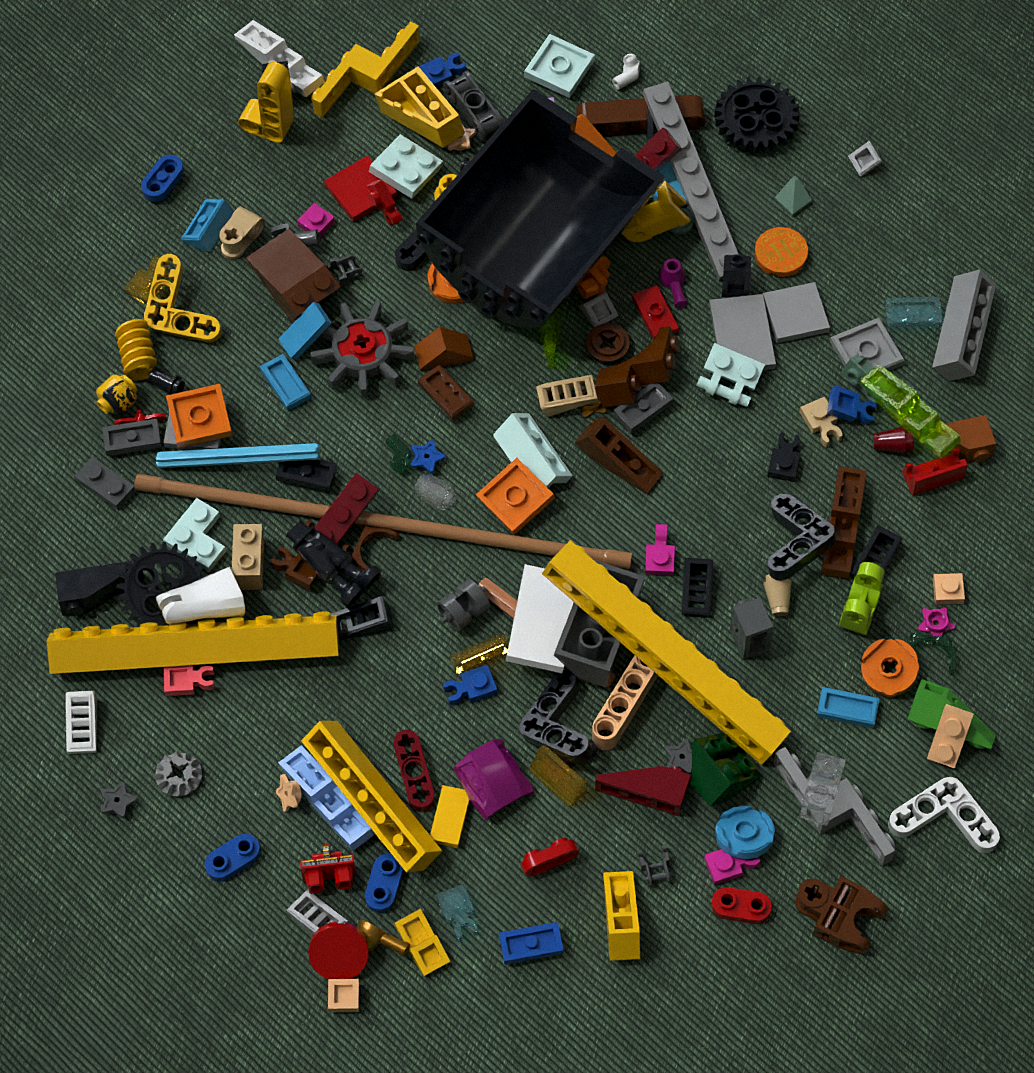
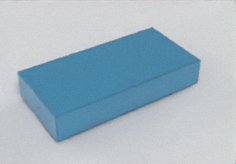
(304, 330)
(285, 382)
(848, 707)

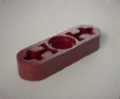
(427, 787)

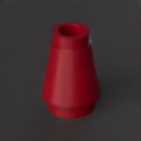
(894, 440)

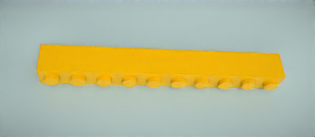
(193, 643)
(666, 652)

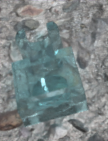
(456, 908)

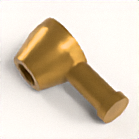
(376, 936)

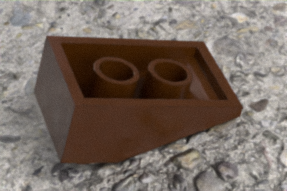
(293, 274)

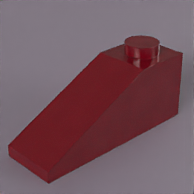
(652, 787)

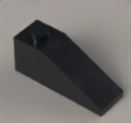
(88, 587)

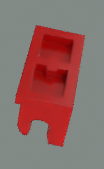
(935, 473)

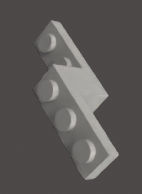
(846, 805)

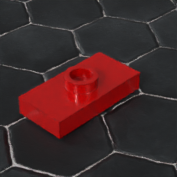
(654, 310)

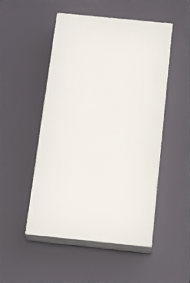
(538, 622)

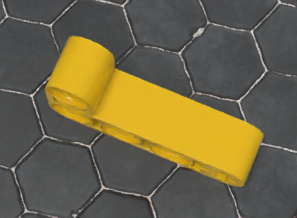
(273, 110)

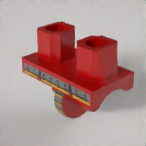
(327, 867)

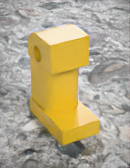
(658, 215)

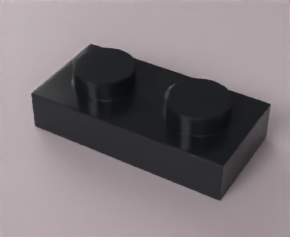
(308, 473)

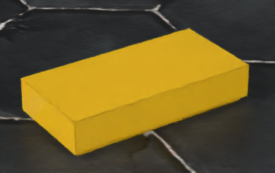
(450, 816)

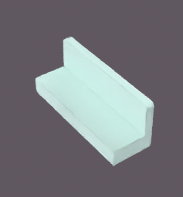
(524, 440)

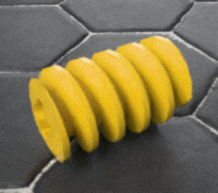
(136, 349)

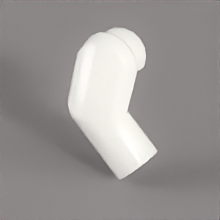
(630, 72)

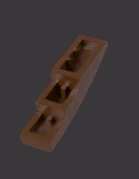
(845, 519)

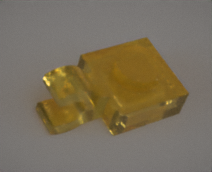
(141, 282)

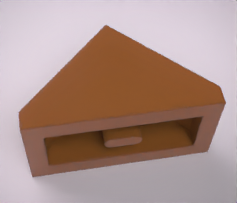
(443, 348)

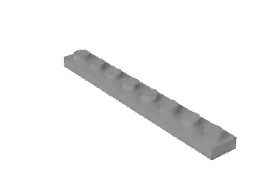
(692, 177)

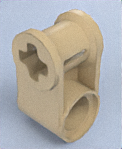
(240, 232)

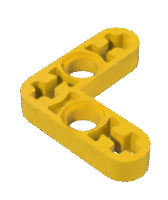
(171, 315)

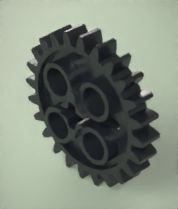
(756, 115)
(136, 593)

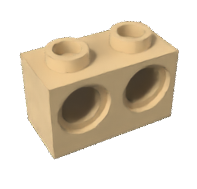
(248, 556)

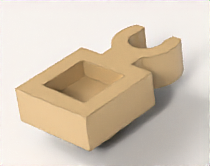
(817, 420)

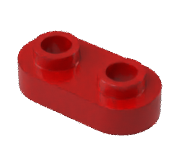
(556, 855)
(741, 907)

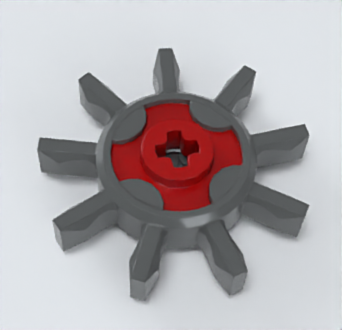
(363, 348)

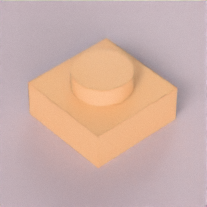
(948, 589)
(343, 995)

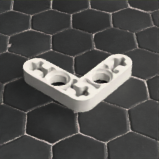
(951, 805)

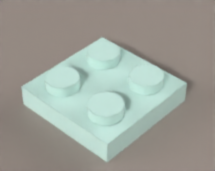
(559, 65)
(405, 166)

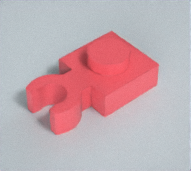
(183, 679)

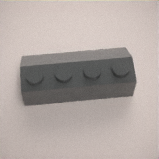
(585, 644)

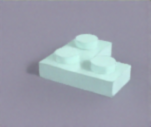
(191, 534)

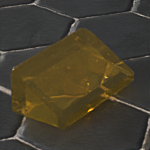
(479, 653)
(557, 776)

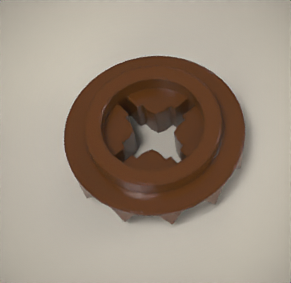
(608, 333)

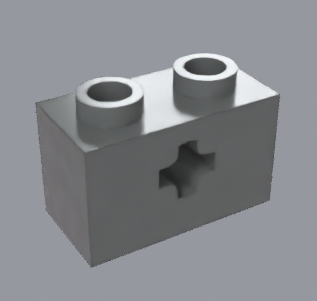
(751, 628)

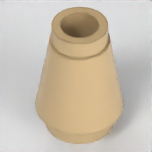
(778, 595)

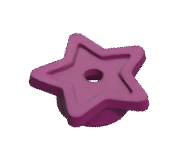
(938, 615)

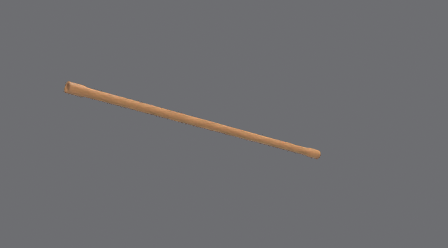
(159, 485)

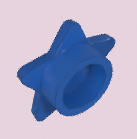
(426, 463)

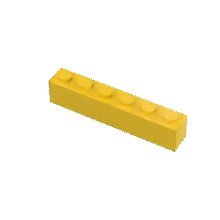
(371, 796)

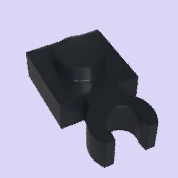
(784, 460)

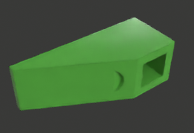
(929, 706)

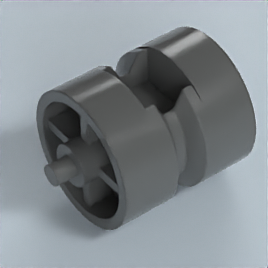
(460, 607)

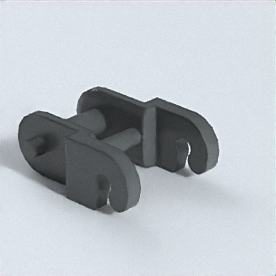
(340, 263)
(644, 866)

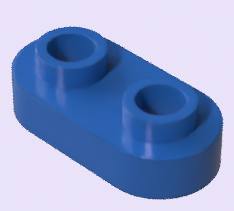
(160, 179)
(234, 858)
(383, 882)

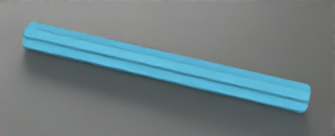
(239, 455)

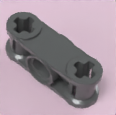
(463, 94)

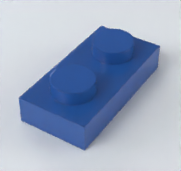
(531, 943)

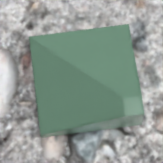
(793, 196)

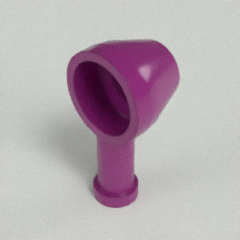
(674, 279)

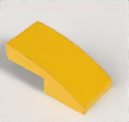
(424, 945)

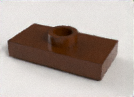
(445, 392)

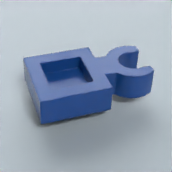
(441, 71)
(846, 405)
(475, 684)

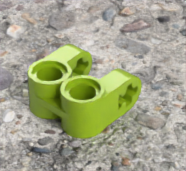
(863, 598)

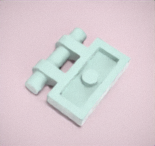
(732, 367)

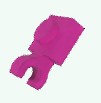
(660, 556)

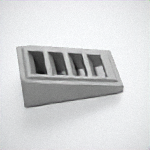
(305, 920)

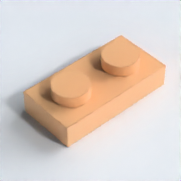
(950, 736)

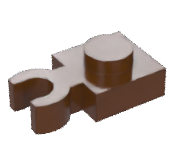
(296, 569)

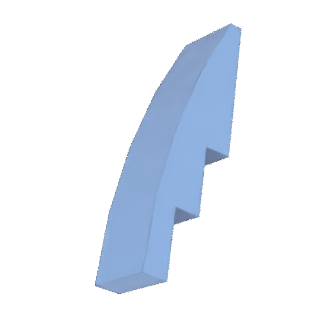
(326, 798)

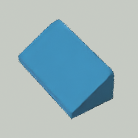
(207, 224)

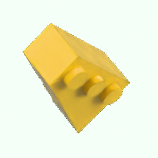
(420, 107)

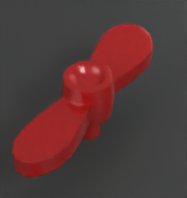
(141, 417)

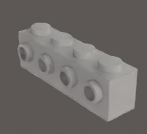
(964, 325)

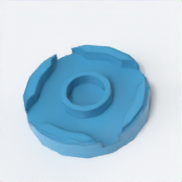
(744, 832)

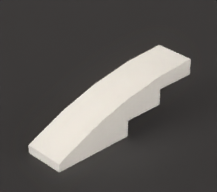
(270, 47)

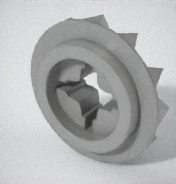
(176, 786)

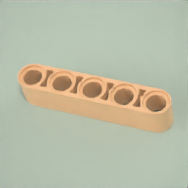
(625, 698)

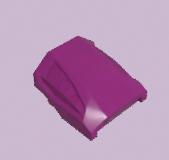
(492, 778)

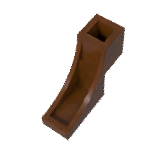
(653, 365)

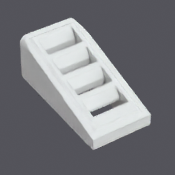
(81, 704)

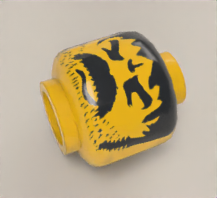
(116, 394)

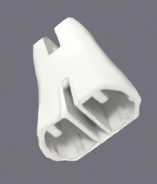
(206, 598)

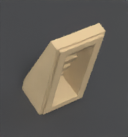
(555, 388)

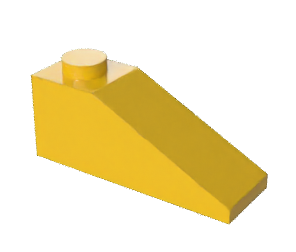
(621, 916)

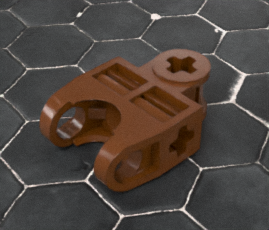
(828, 901)

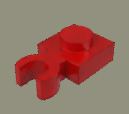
(381, 197)

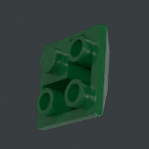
(720, 768)

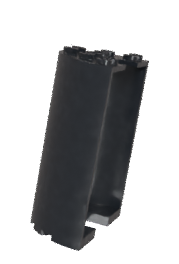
(532, 214)

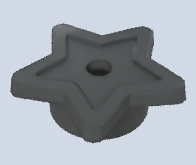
(674, 753)
(117, 807)

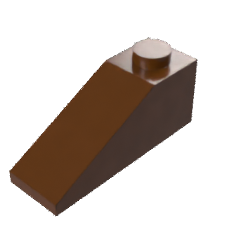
(618, 455)

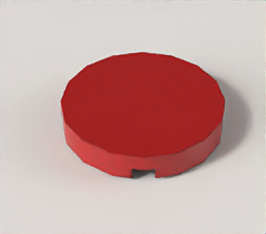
(338, 951)

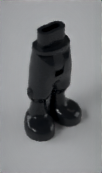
(327, 558)

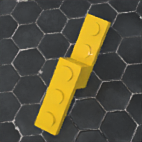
(365, 69)

